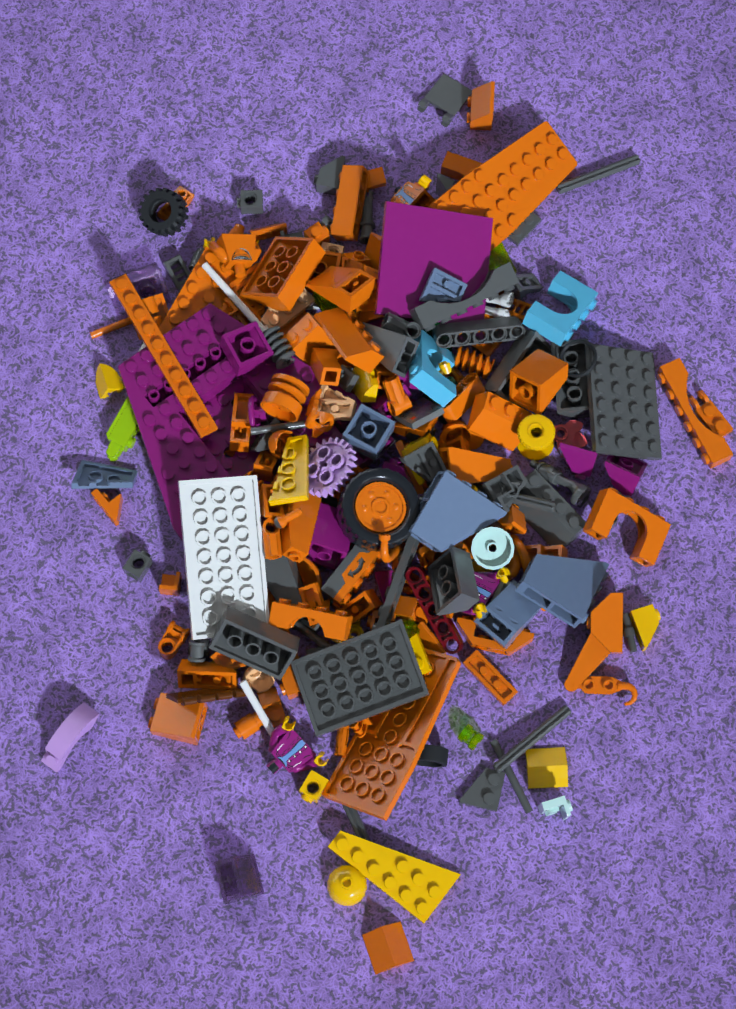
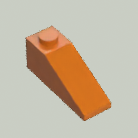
(205, 676)

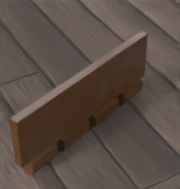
(204, 695)

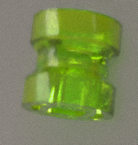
(467, 733)

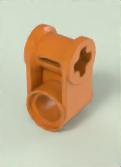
(174, 637)

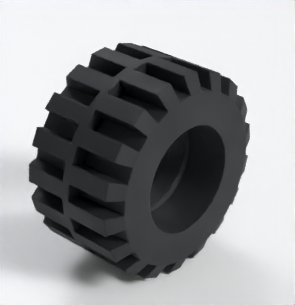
(150, 207)

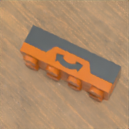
(349, 576)

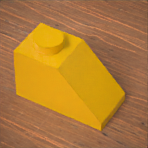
(645, 624)

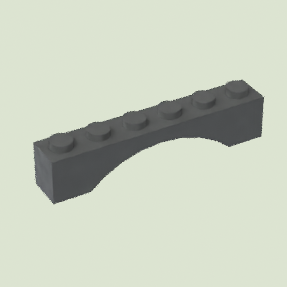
(495, 281)

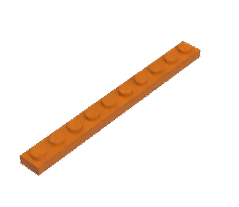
(163, 356)

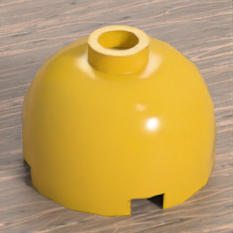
(346, 885)

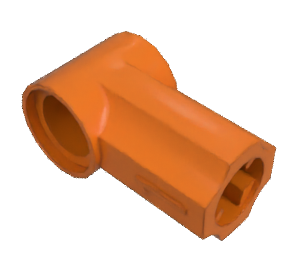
(398, 400)
(271, 540)

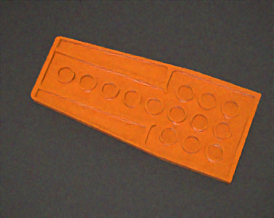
(511, 182)
(383, 760)

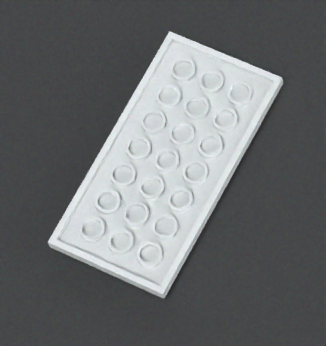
(222, 550)

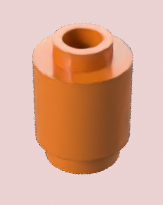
(247, 725)

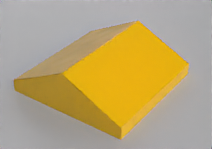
(547, 768)

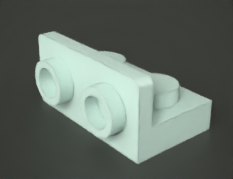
(553, 806)

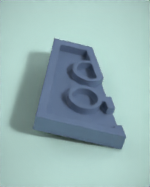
(103, 476)

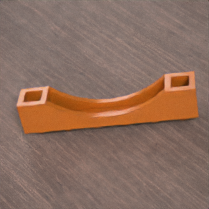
(712, 446)

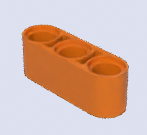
(464, 399)

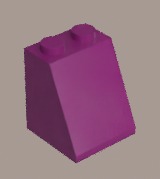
(328, 542)

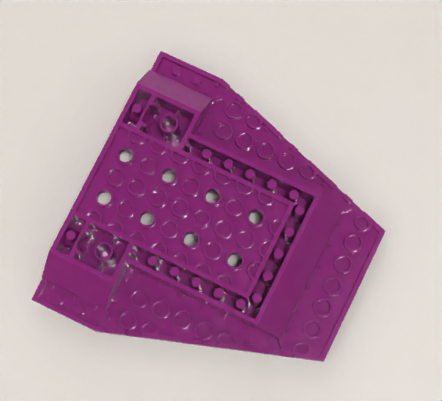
(167, 432)

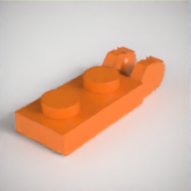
(710, 415)

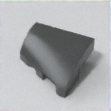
(505, 487)

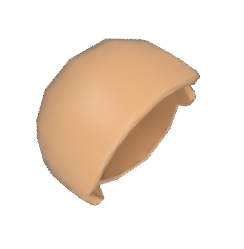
(258, 680)

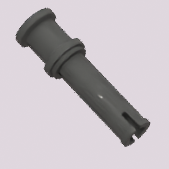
(367, 224)

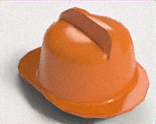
(457, 429)

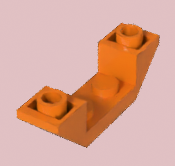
(467, 628)

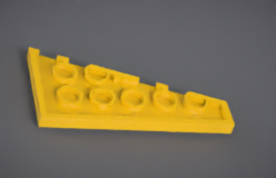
(405, 879)

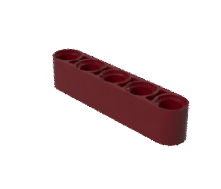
(435, 620)

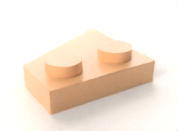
(335, 403)

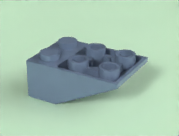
(507, 616)

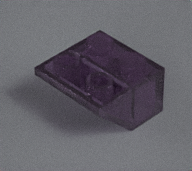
(238, 878)

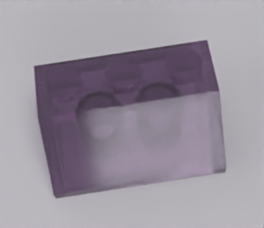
(147, 282)

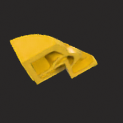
(366, 385)

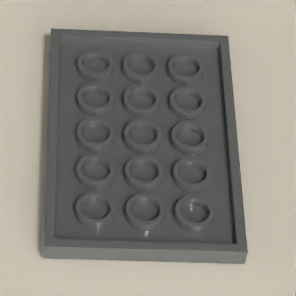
(623, 403)
(359, 678)

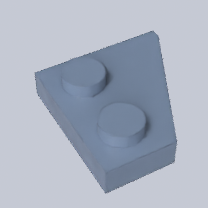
(442, 288)

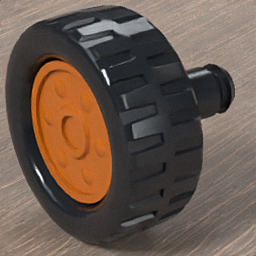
(375, 505)

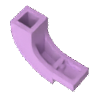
(68, 734)

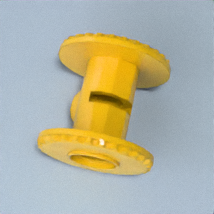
(536, 437)

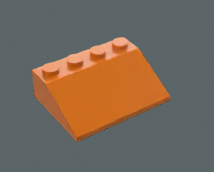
(283, 272)

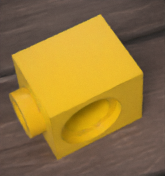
(313, 778)

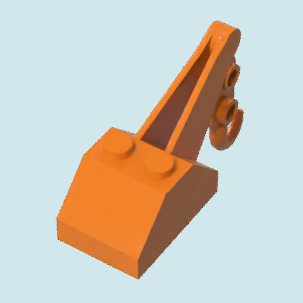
(605, 638)

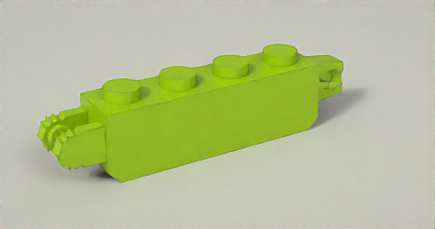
(122, 432)

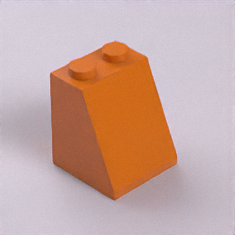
(305, 336)
(537, 380)
(177, 721)

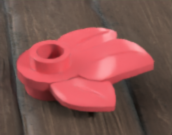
(571, 434)

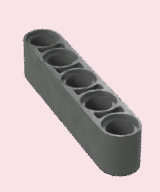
(470, 328)

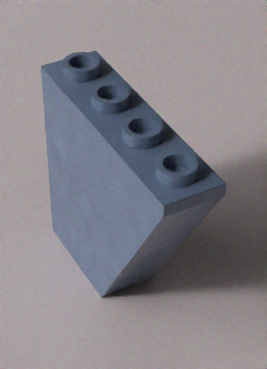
(452, 512)
(563, 585)

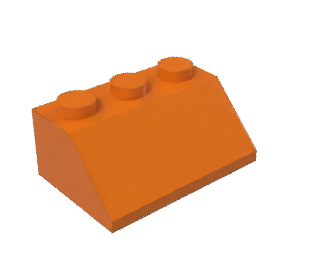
(496, 420)

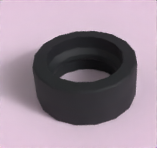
(433, 756)

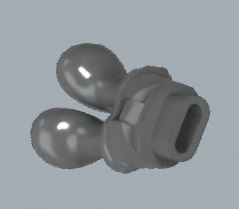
(579, 491)

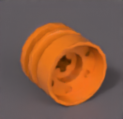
(285, 397)

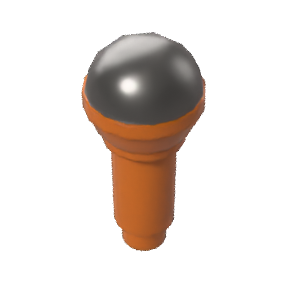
(282, 520)

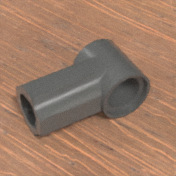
(399, 325)

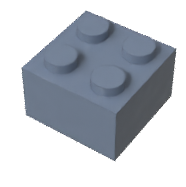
(368, 432)

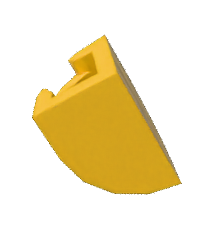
(107, 380)

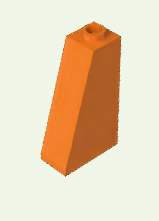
(472, 465)
(298, 533)

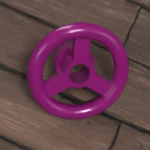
(256, 413)

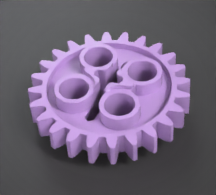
(330, 466)

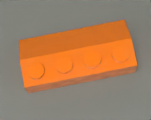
(350, 338)

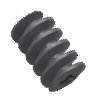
(281, 355)

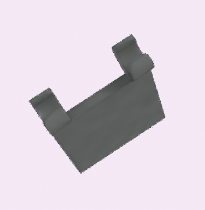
(447, 96)

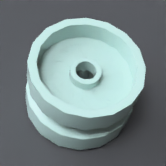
(503, 543)

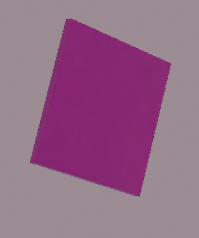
(425, 239)

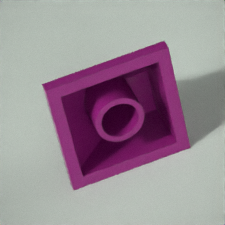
(578, 460)
(625, 472)

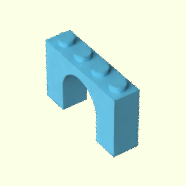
(559, 326)
(425, 370)

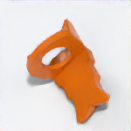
(312, 414)

